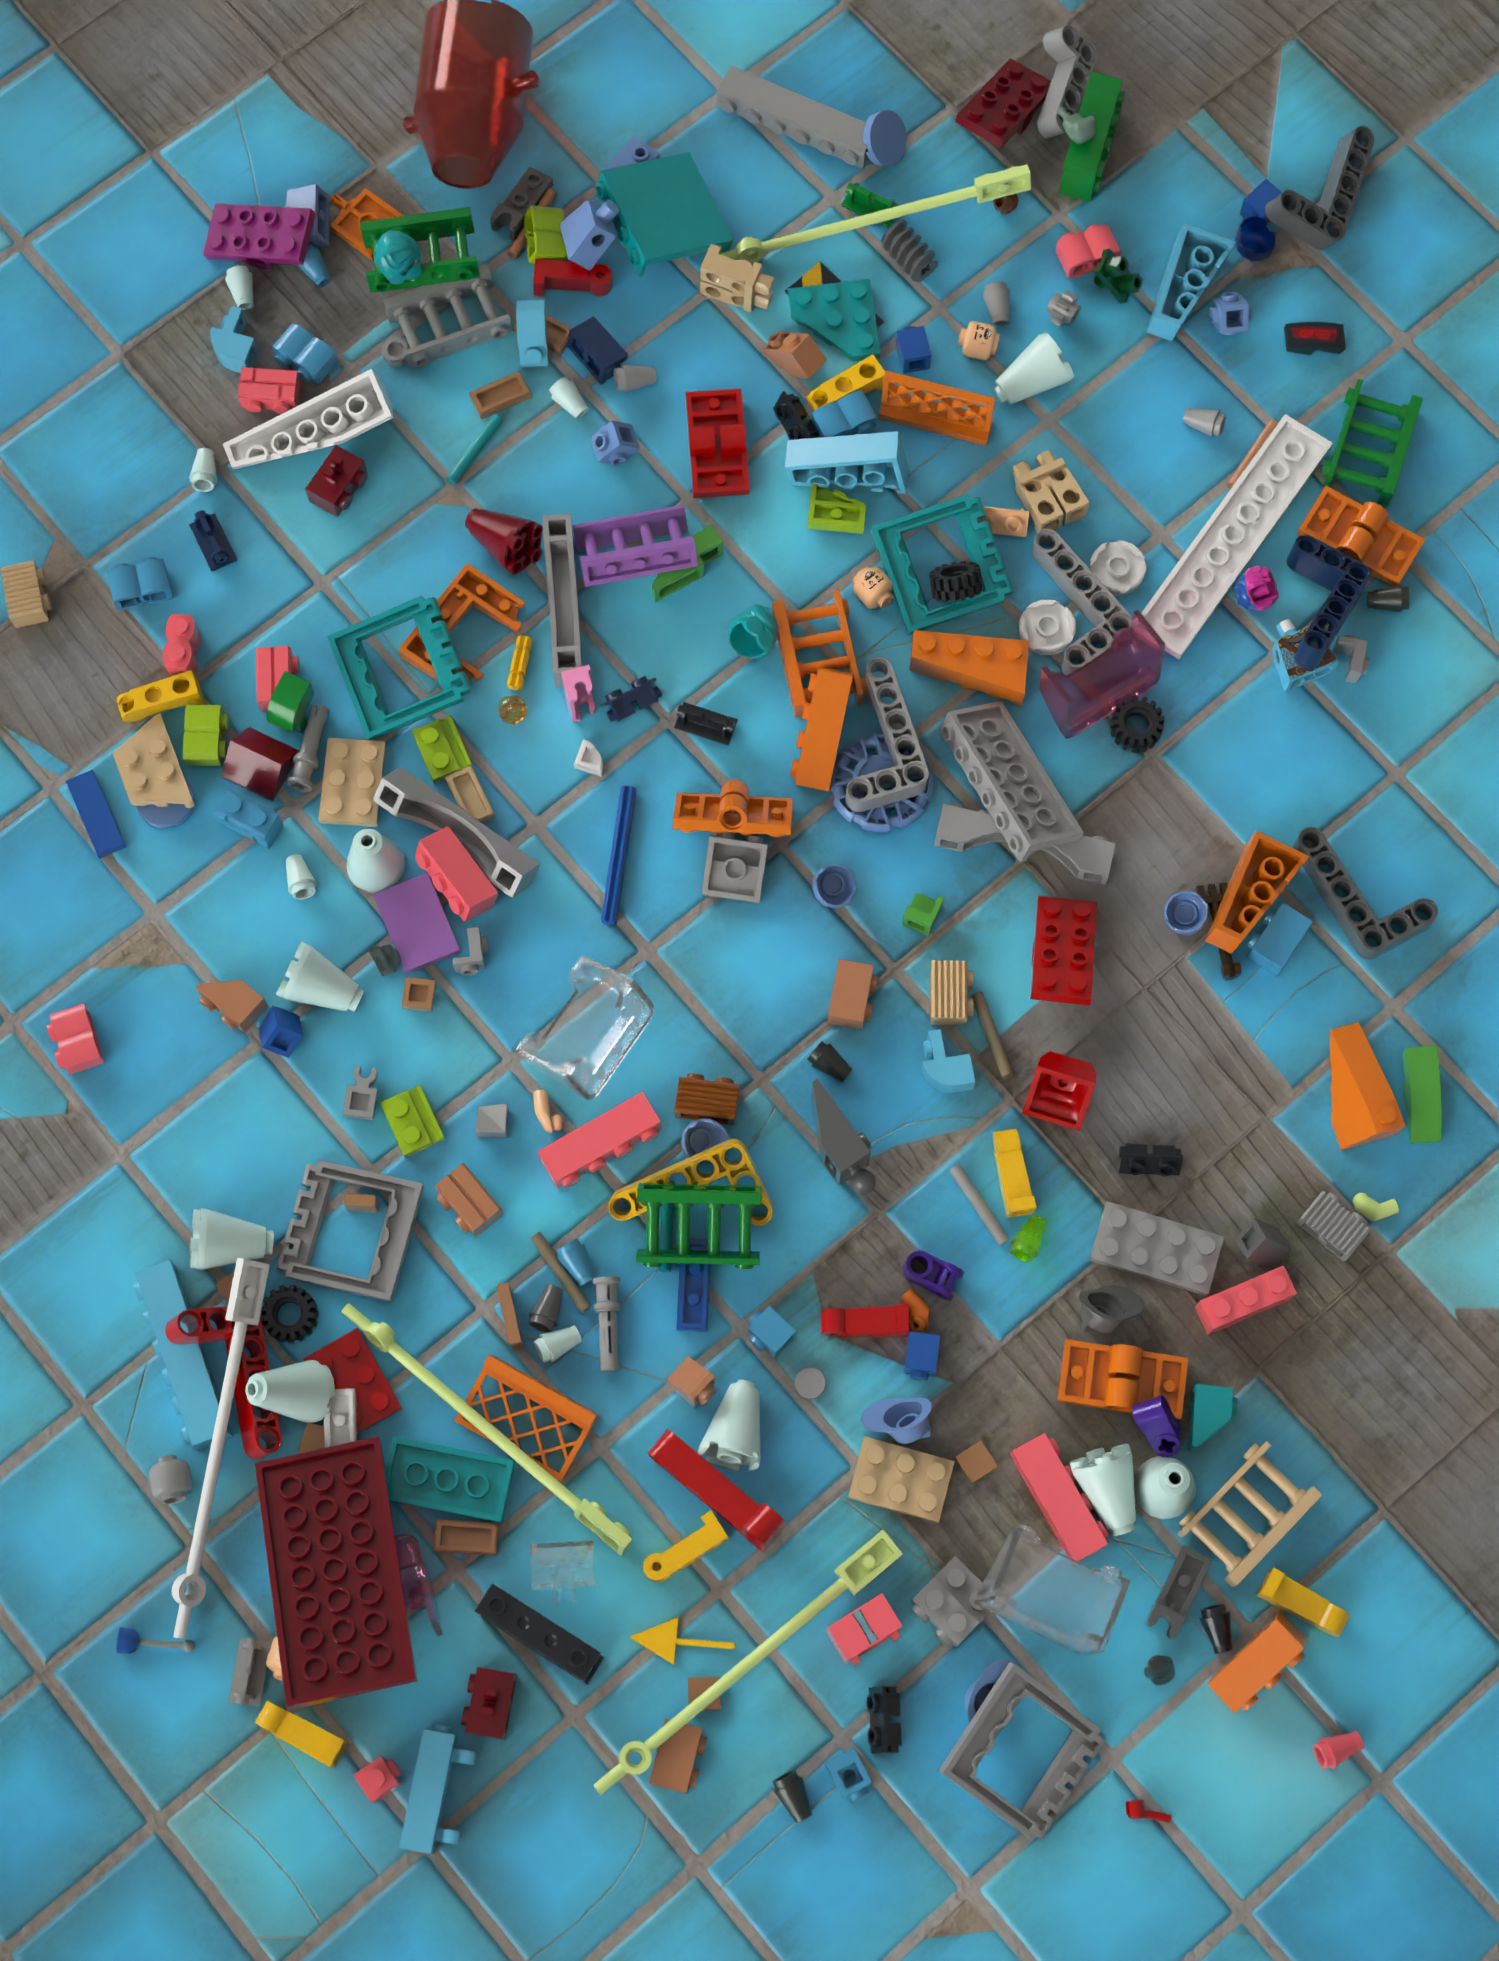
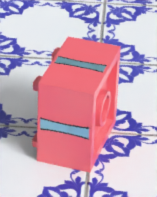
(864, 1629)

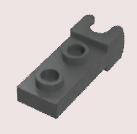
(526, 193)
(1179, 1590)

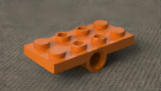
(1362, 534)
(733, 812)
(1120, 1376)

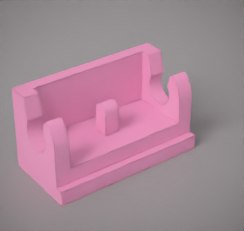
(578, 690)

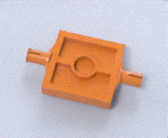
(360, 209)

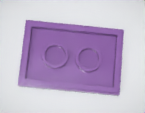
(416, 923)

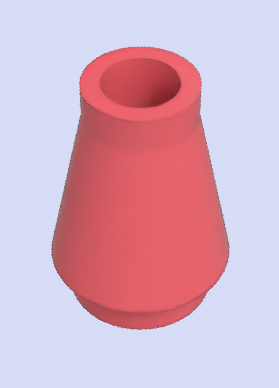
(1336, 1749)

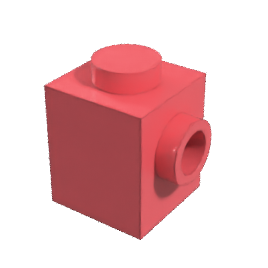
(379, 1778)

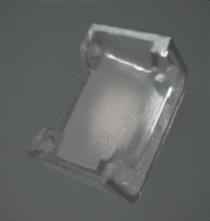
(590, 1030)
(1053, 1593)

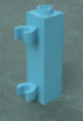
(429, 1790)

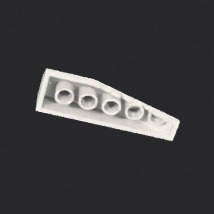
(316, 423)

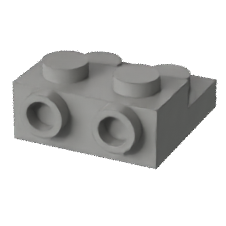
(735, 867)
(950, 1603)

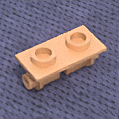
(1007, 521)

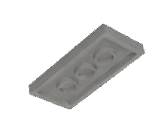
(1156, 1248)

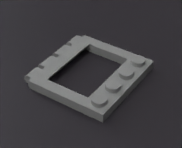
(392, 1241)
(980, 1738)

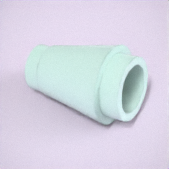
(241, 286)
(567, 396)
(203, 473)
(299, 878)
(556, 1343)

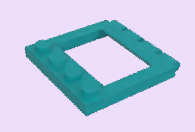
(901, 571)
(361, 679)

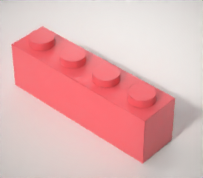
(600, 1140)
(1058, 1497)

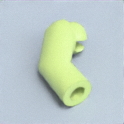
(1373, 1210)

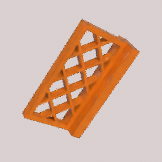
(940, 418)
(541, 1394)

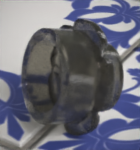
(1160, 1669)

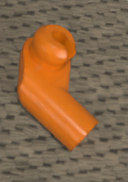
(918, 1311)

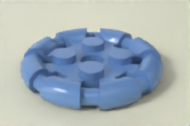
(876, 819)

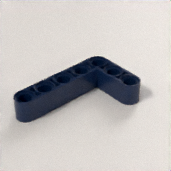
(1341, 576)

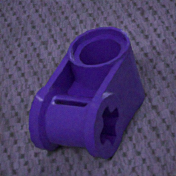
(934, 1275)
(1158, 1425)

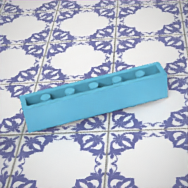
(185, 1364)

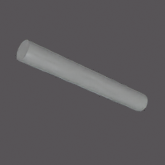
(979, 1205)

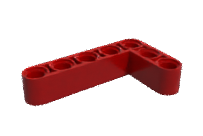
(202, 1332)
(754, 1522)

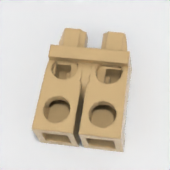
(735, 281)
(1049, 492)

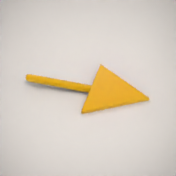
(663, 1640)

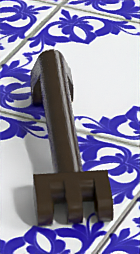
(1228, 968)

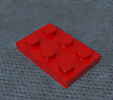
(356, 1368)

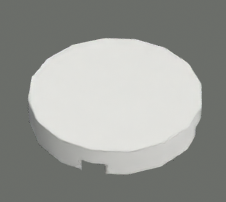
(1118, 566)
(1047, 627)

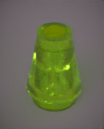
(1028, 1240)

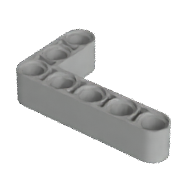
(1084, 599)
(896, 740)

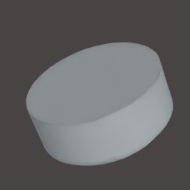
(393, 351)
(809, 1383)

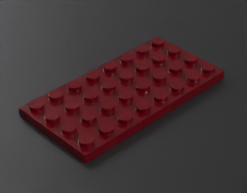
(334, 1573)

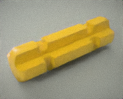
(519, 662)

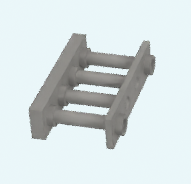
(427, 299)

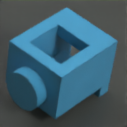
(849, 1761)

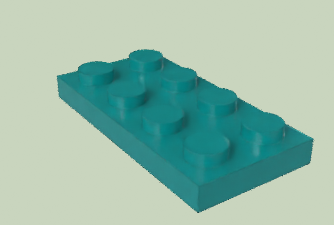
(448, 1479)

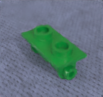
(865, 202)

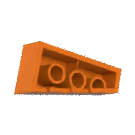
(973, 662)

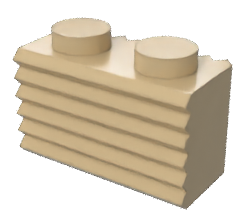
(25, 593)
(949, 992)

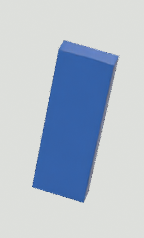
(96, 814)
(693, 1292)

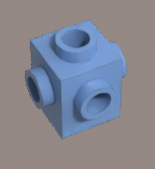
(1236, 320)
(615, 443)

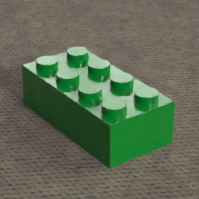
(1087, 160)

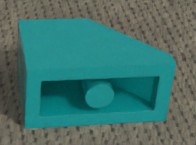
(1209, 1411)

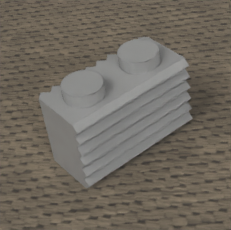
(1334, 1225)

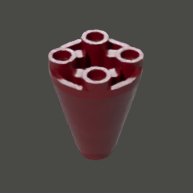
(507, 538)

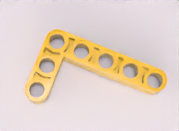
(689, 1169)

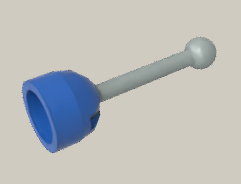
(129, 1641)

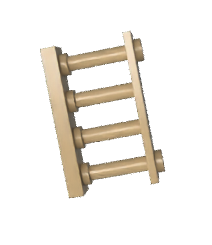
(1257, 1543)

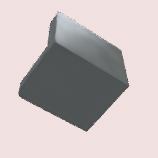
(1262, 1243)

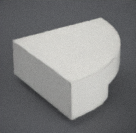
(589, 759)

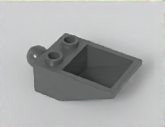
(840, 1147)

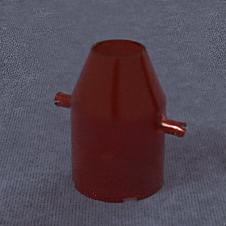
(471, 88)

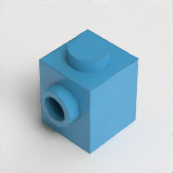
(770, 1331)

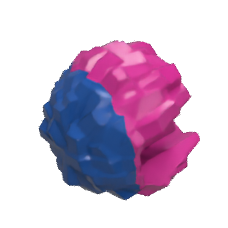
(1256, 589)

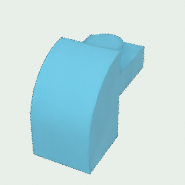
(532, 333)
(229, 344)
(946, 1073)

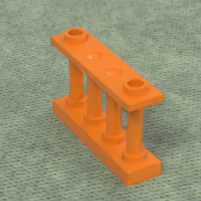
(791, 644)

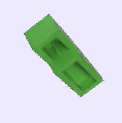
(708, 547)
(1422, 1094)

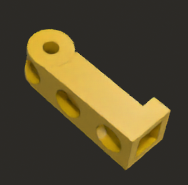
(862, 376)
(160, 696)
(1013, 1174)
(662, 1566)
(1302, 1603)
(302, 1734)

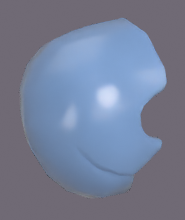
(834, 885)
(1186, 913)
(701, 1136)

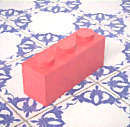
(455, 874)
(1245, 1300)

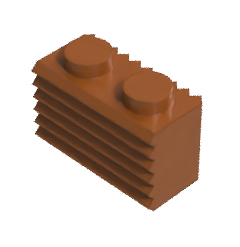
(707, 1099)

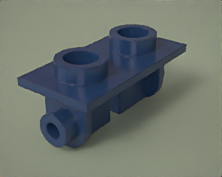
(212, 540)
(620, 702)

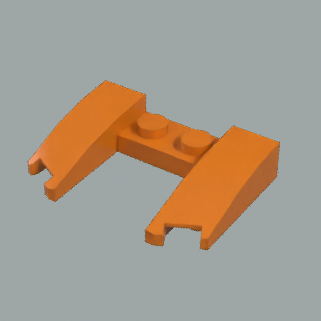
(466, 591)

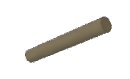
(992, 1034)
(561, 1272)

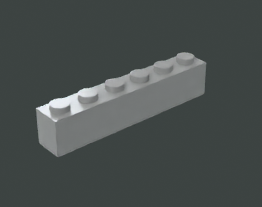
(793, 116)

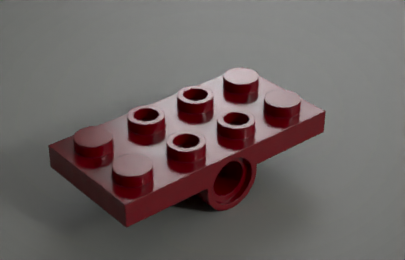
(1005, 103)

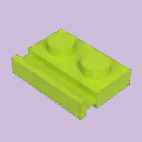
(441, 748)
(412, 1121)

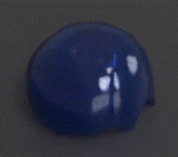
(1254, 239)

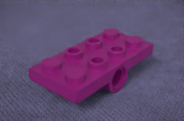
(259, 234)

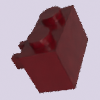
(337, 481)
(489, 1703)

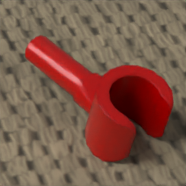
(1136, 1810)

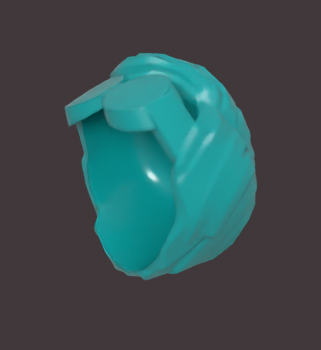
(395, 254)
(753, 632)

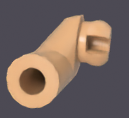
(542, 1111)

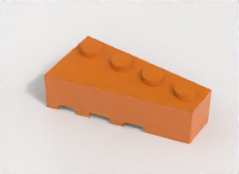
(822, 729)
(1255, 884)

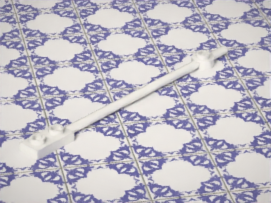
(243, 1309)

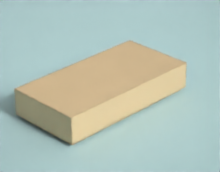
(469, 794)

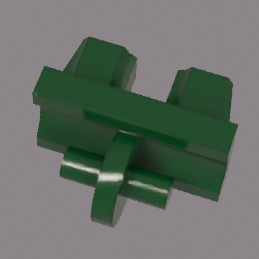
(1114, 275)

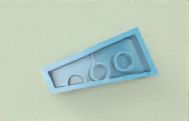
(1190, 269)
(849, 461)

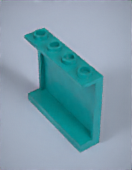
(663, 210)

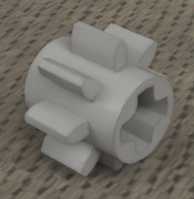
(1063, 308)

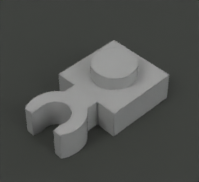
(361, 1099)

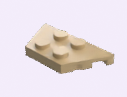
(152, 768)

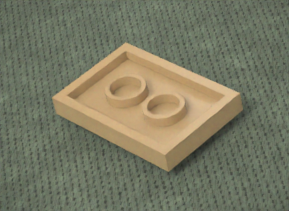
(350, 782)
(901, 1479)

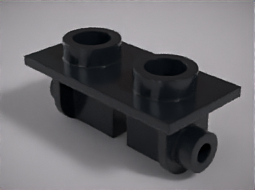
(790, 412)
(705, 723)
(1164, 1160)
(882, 1704)

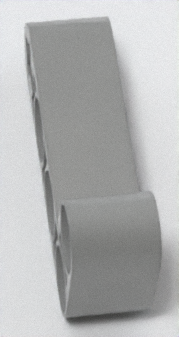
(1075, 61)

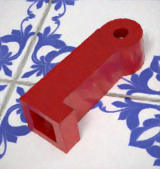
(571, 277)
(866, 1322)

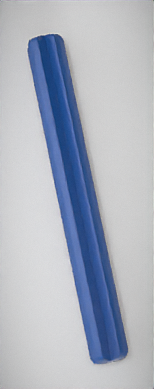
(618, 855)

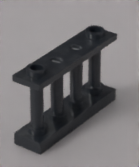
(539, 1634)

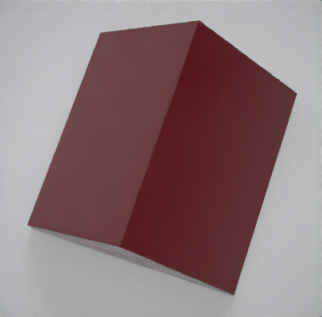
(258, 763)

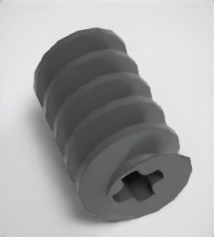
(908, 251)

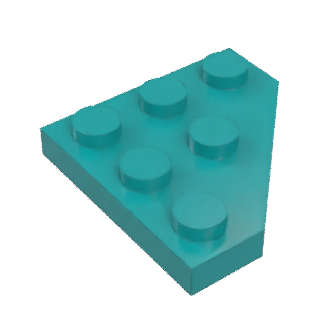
(839, 315)

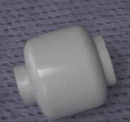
(170, 1480)

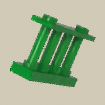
(426, 227)
(1391, 461)
(714, 1199)

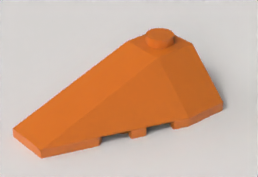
(1361, 1095)

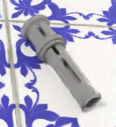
(306, 760)
(607, 1307)

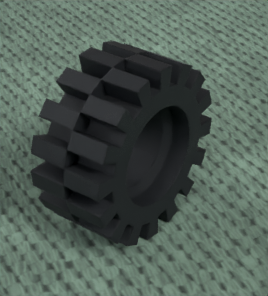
(956, 581)
(1139, 708)
(302, 1326)

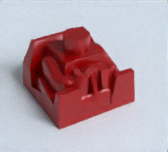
(1060, 1090)

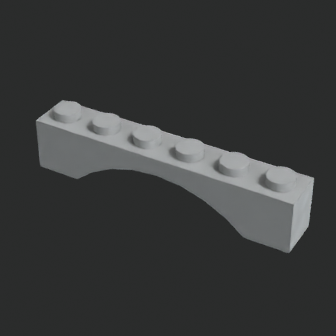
(562, 594)
(416, 801)
(964, 829)

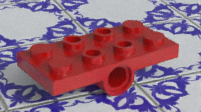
(717, 443)
(1063, 950)

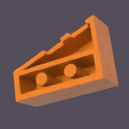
(1259, 1663)

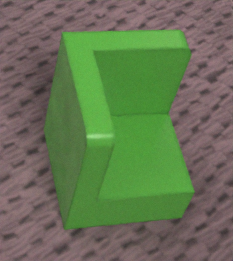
(922, 913)

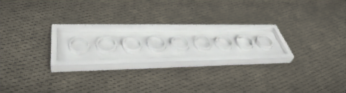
(1234, 533)

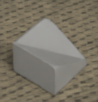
(492, 1121)

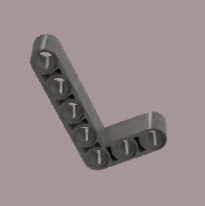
(1328, 221)
(1356, 903)

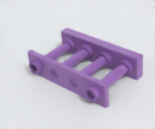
(639, 560)

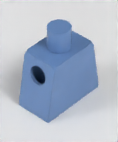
(589, 232)

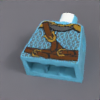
(1283, 653)

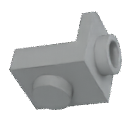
(1356, 649)
(477, 946)

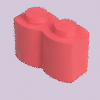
(1083, 251)
(182, 644)
(75, 1039)

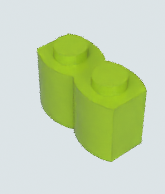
(544, 234)
(204, 735)

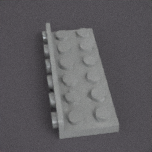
(1009, 779)

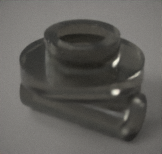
(386, 959)

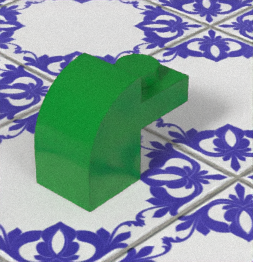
(289, 703)

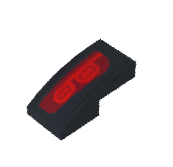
(1313, 336)

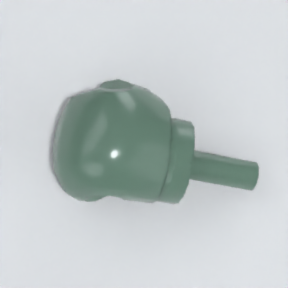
(1077, 127)

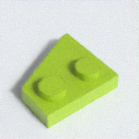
(835, 511)

